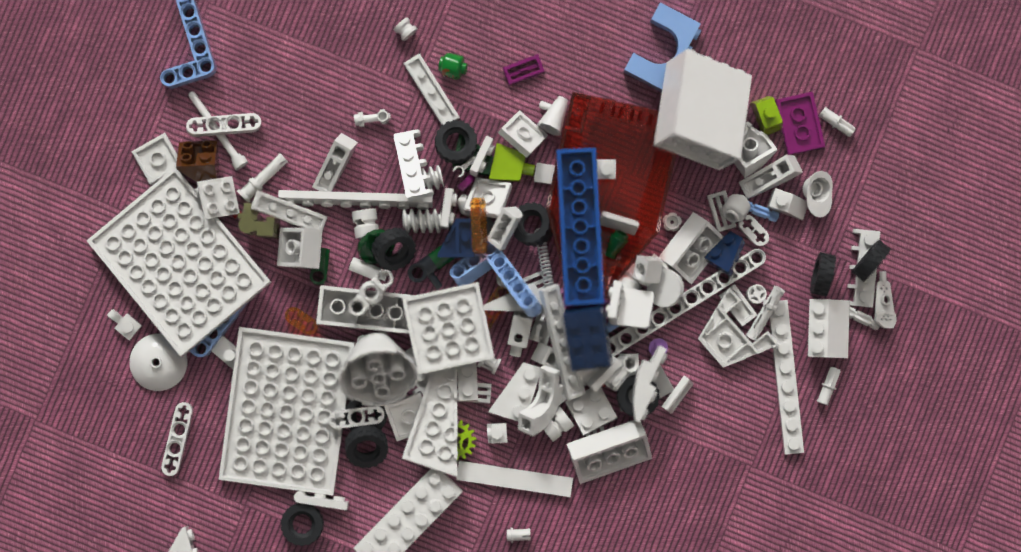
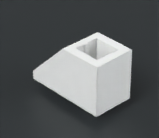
(184, 541)

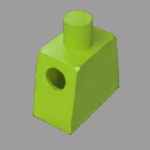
(767, 115)
(509, 165)

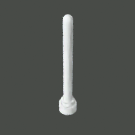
(238, 160)

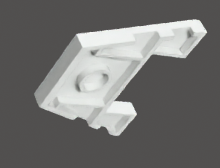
(726, 339)

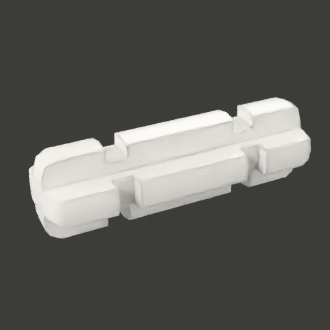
(863, 318)

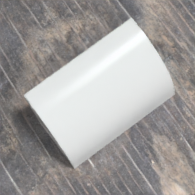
(504, 227)

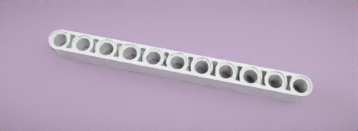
(684, 305)

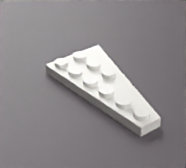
(435, 426)

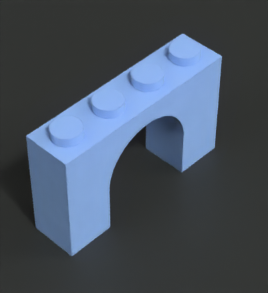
(683, 31)

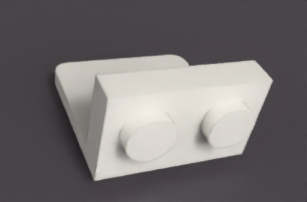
(629, 306)

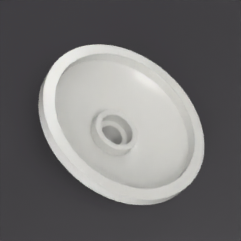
(160, 377)

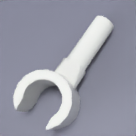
(465, 166)

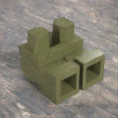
(252, 223)

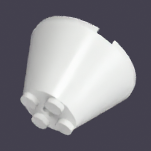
(377, 371)

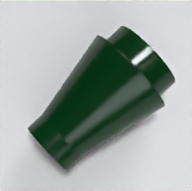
(616, 243)

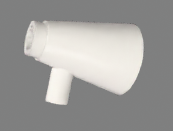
(554, 117)

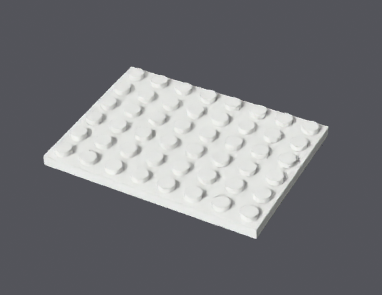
(177, 264)
(281, 411)

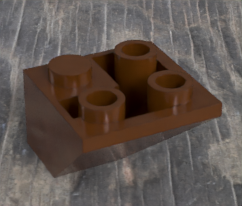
(198, 159)

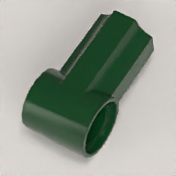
(323, 267)

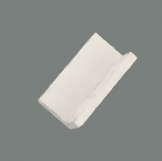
(598, 376)

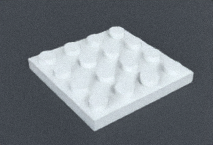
(448, 328)

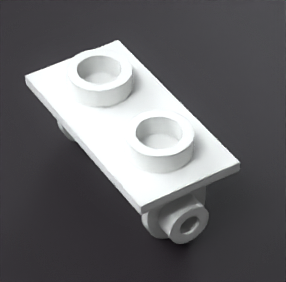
(540, 329)

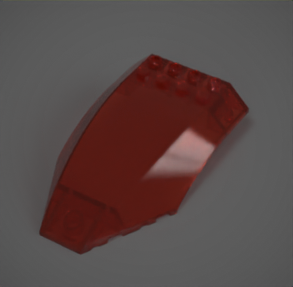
(642, 173)

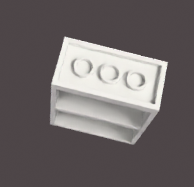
(703, 110)

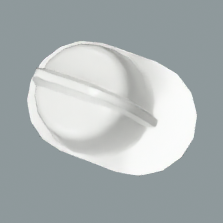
(818, 193)

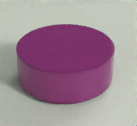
(465, 182)

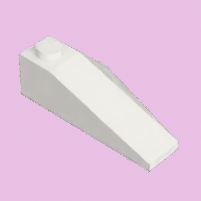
(756, 150)

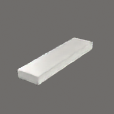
(431, 89)
(288, 211)

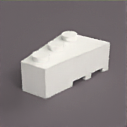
(517, 393)

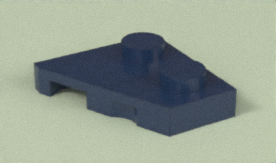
(458, 241)
(726, 253)

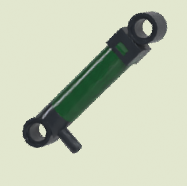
(431, 263)

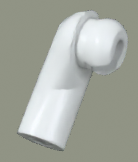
(461, 204)

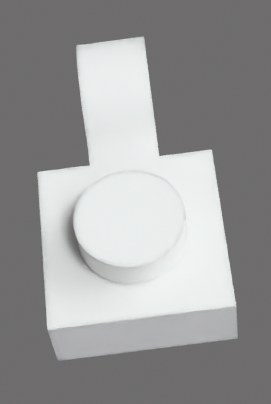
(126, 325)

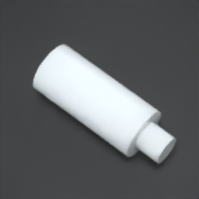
(365, 269)

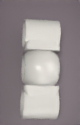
(380, 289)

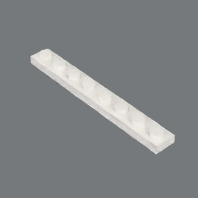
(347, 199)
(786, 380)

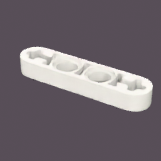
(223, 122)
(179, 439)

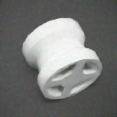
(405, 29)
(758, 293)

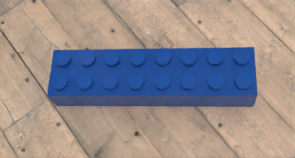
(580, 227)

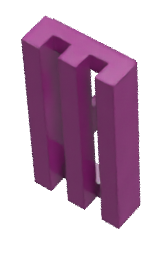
(508, 75)

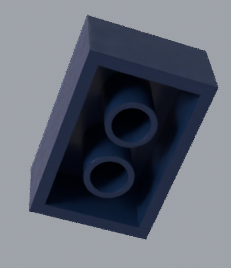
(587, 337)

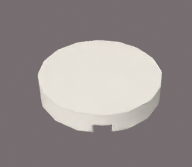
(668, 290)

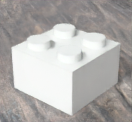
(299, 248)

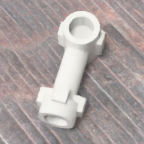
(382, 116)

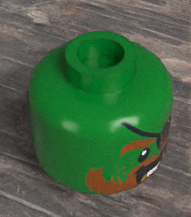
(452, 66)

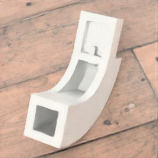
(545, 405)

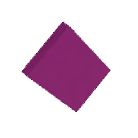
(800, 123)

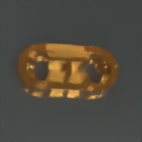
(304, 317)

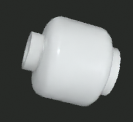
(736, 208)

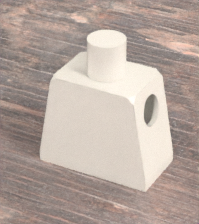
(520, 325)

